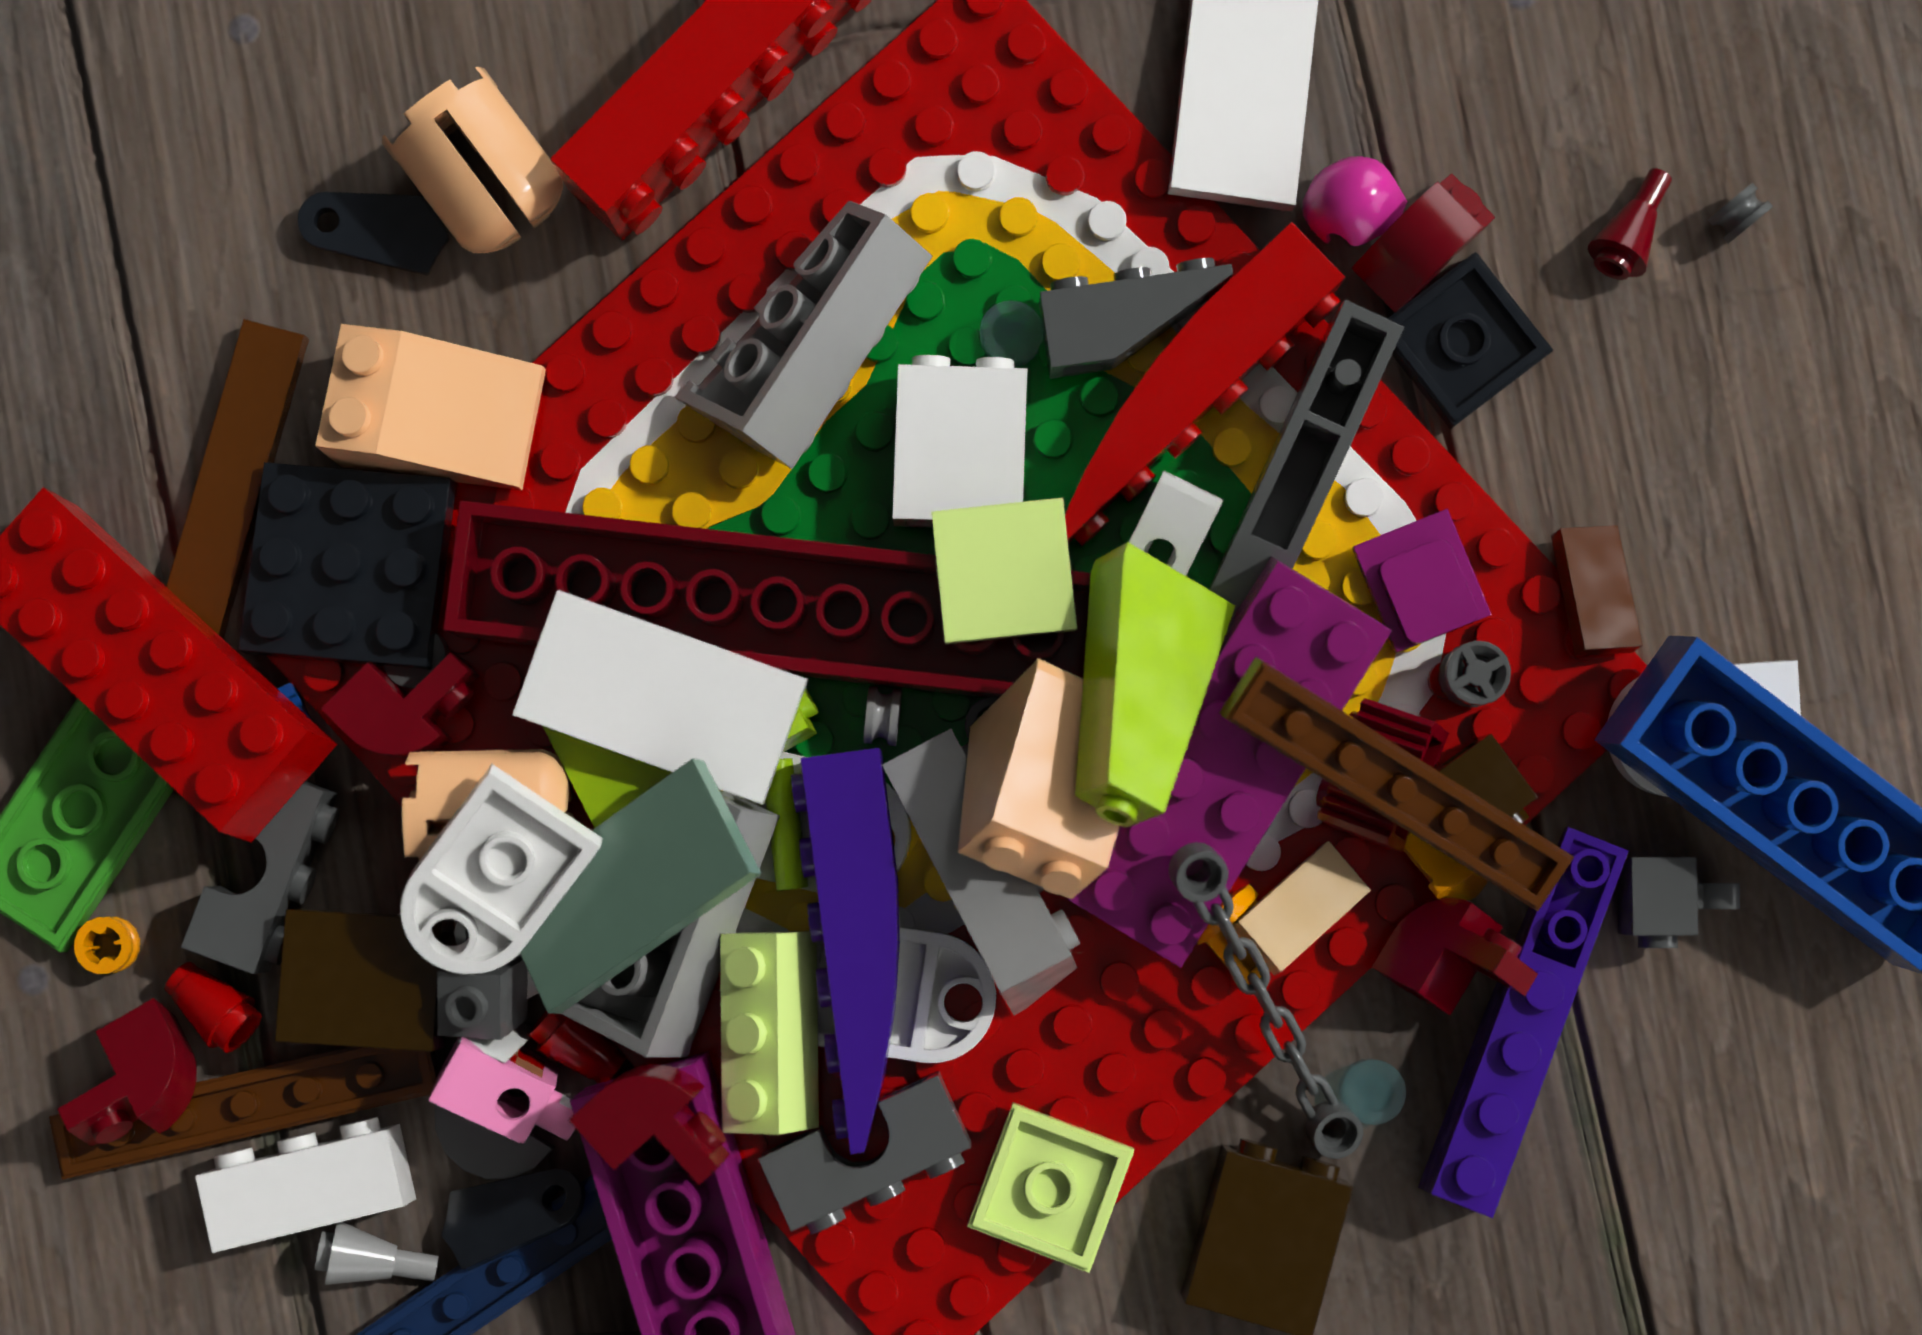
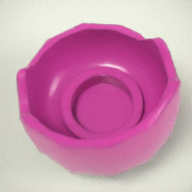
(1353, 200)

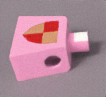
(478, 1086)

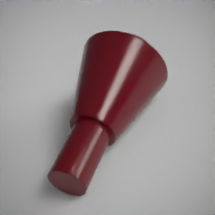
(1626, 241)

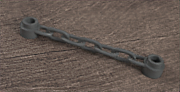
(1206, 885)

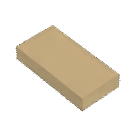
(1302, 907)

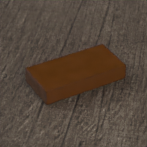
(1596, 590)

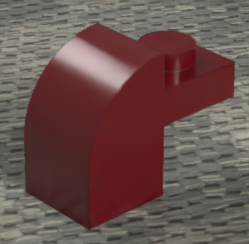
(1423, 241)
(394, 723)
(1441, 949)
(151, 1079)
(651, 1103)

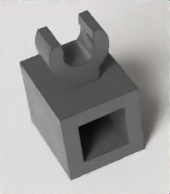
(1662, 899)
(482, 1003)

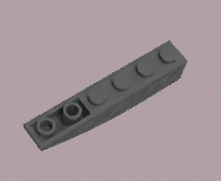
(1308, 448)

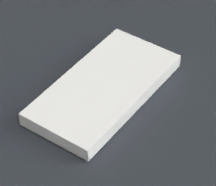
(1243, 101)
(659, 695)

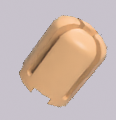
(449, 182)
(450, 776)

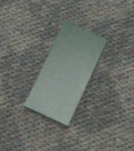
(654, 875)

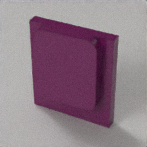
(1421, 580)

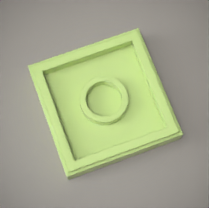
(1004, 571)
(1050, 1187)

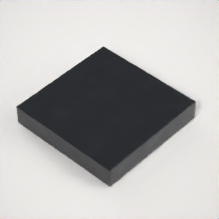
(1465, 340)

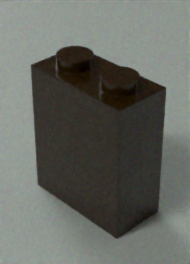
(357, 982)
(1267, 1238)

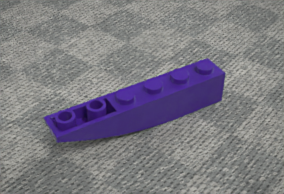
(856, 919)
(1522, 1032)

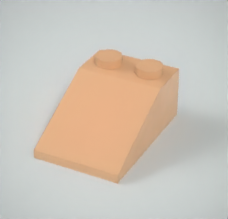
(429, 408)

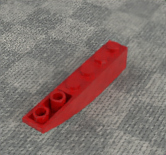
(1205, 369)

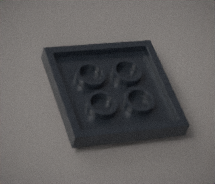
(347, 565)

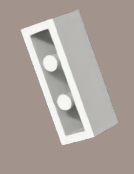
(305, 1184)

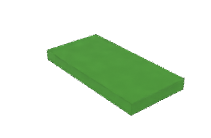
(74, 827)

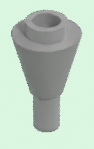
(359, 1256)

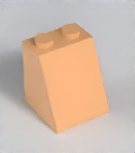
(1022, 787)

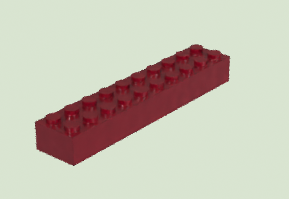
(764, 597)

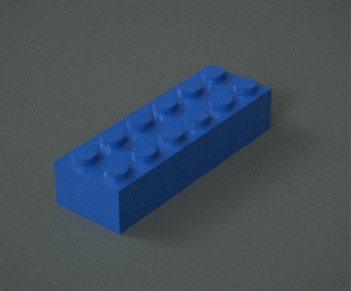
(1777, 792)

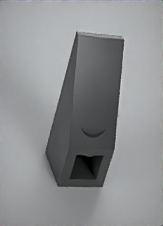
(1110, 321)

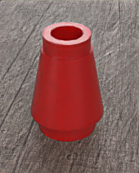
(213, 1007)
(577, 1046)

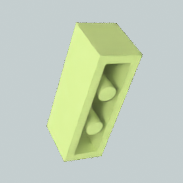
(769, 1032)

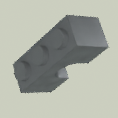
(249, 926)
(817, 1182)

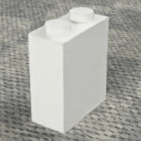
(957, 436)

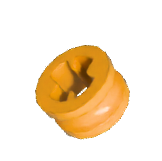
(85, 949)

